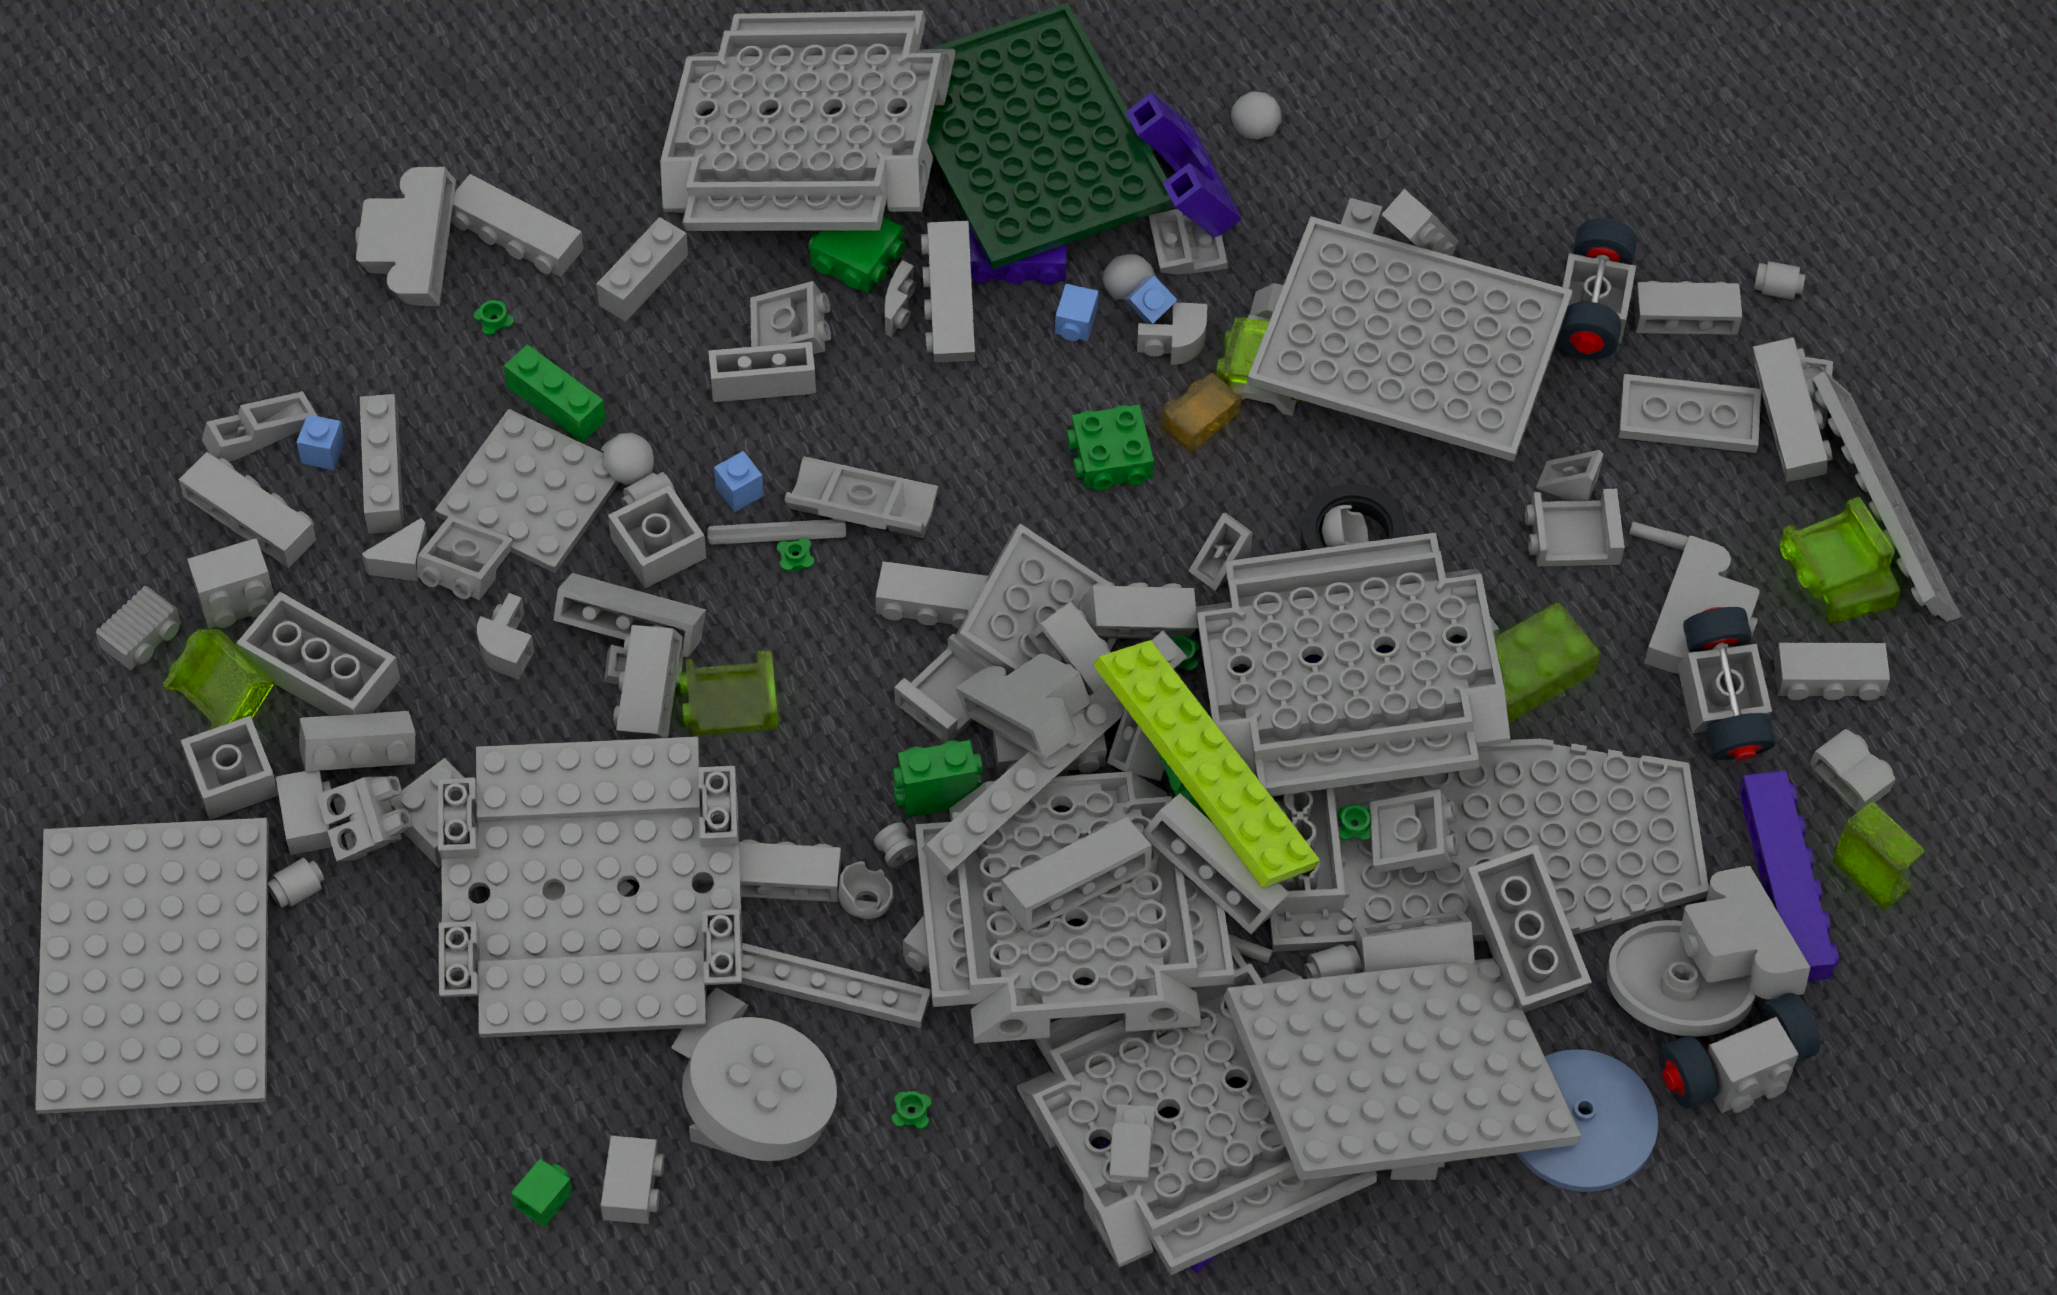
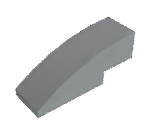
(256, 426)

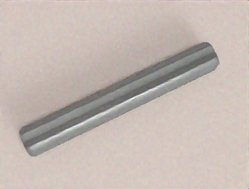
(776, 531)

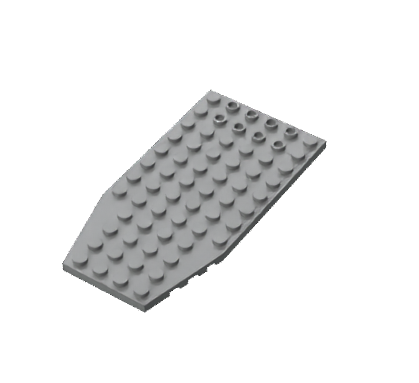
(1608, 826)

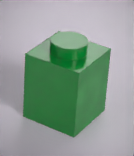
(542, 1192)

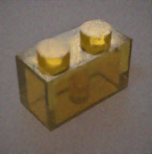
(1200, 412)

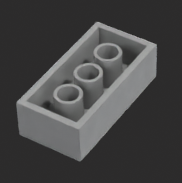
(319, 659)
(1526, 928)

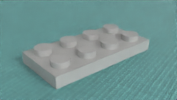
(1690, 413)

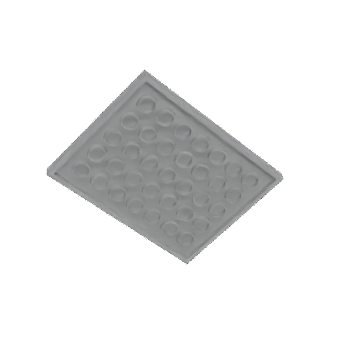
(1411, 338)
(153, 966)
(1399, 1068)

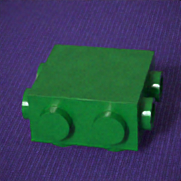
(857, 256)
(1110, 447)
(935, 777)

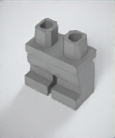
(363, 816)

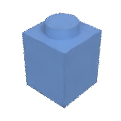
(1150, 299)
(1076, 312)
(320, 442)
(738, 481)

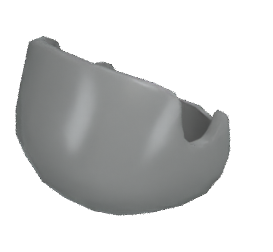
(1256, 115)
(1125, 274)
(628, 458)
(1344, 527)
(859, 881)

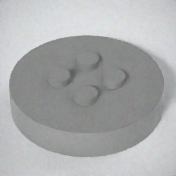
(759, 1089)

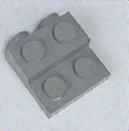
(790, 317)
(462, 558)
(1413, 832)

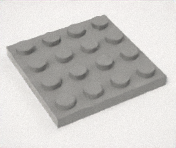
(532, 489)
(1021, 592)

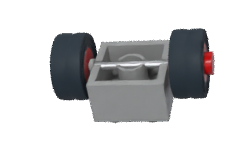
(1602, 287)
(1726, 684)
(1743, 1064)

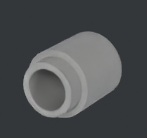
(1779, 280)
(645, 487)
(295, 883)
(1333, 962)

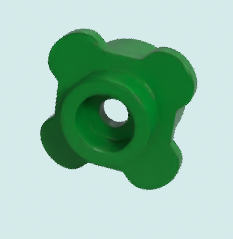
(490, 309)
(798, 562)
(1189, 648)
(1357, 814)
(908, 1100)

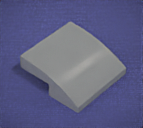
(1178, 249)

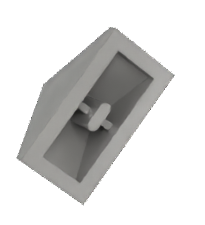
(1572, 476)
(1225, 543)
(398, 553)

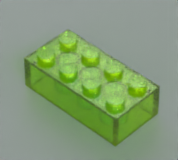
(1543, 659)

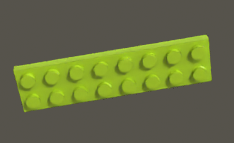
(1206, 763)

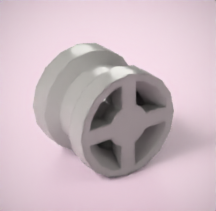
(896, 844)

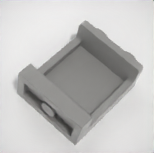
(1575, 531)
(933, 695)

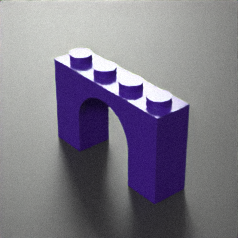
(1196, 184)

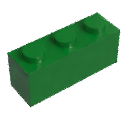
(554, 393)

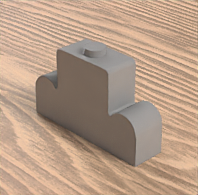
(410, 235)
(1696, 586)
(1029, 704)
(1743, 936)

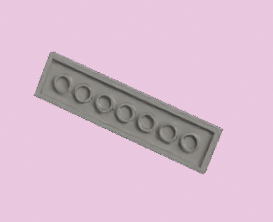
(1887, 501)

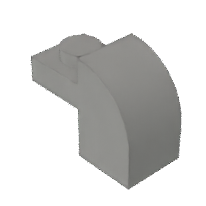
(1181, 339)
(499, 641)

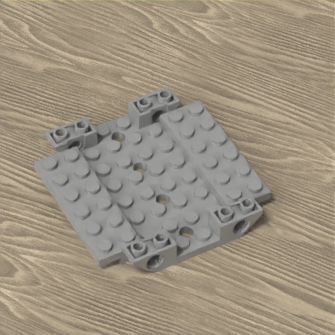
(800, 162)
(1356, 709)
(589, 823)
(1137, 942)
(1213, 1168)

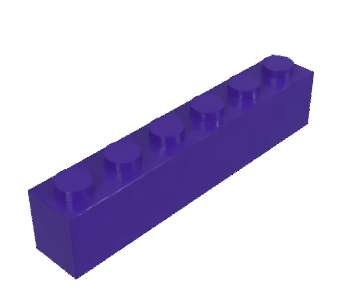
(1787, 866)

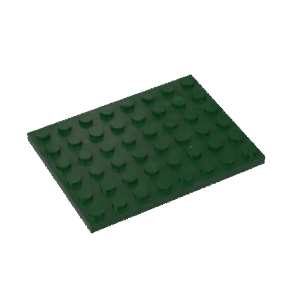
(1039, 140)

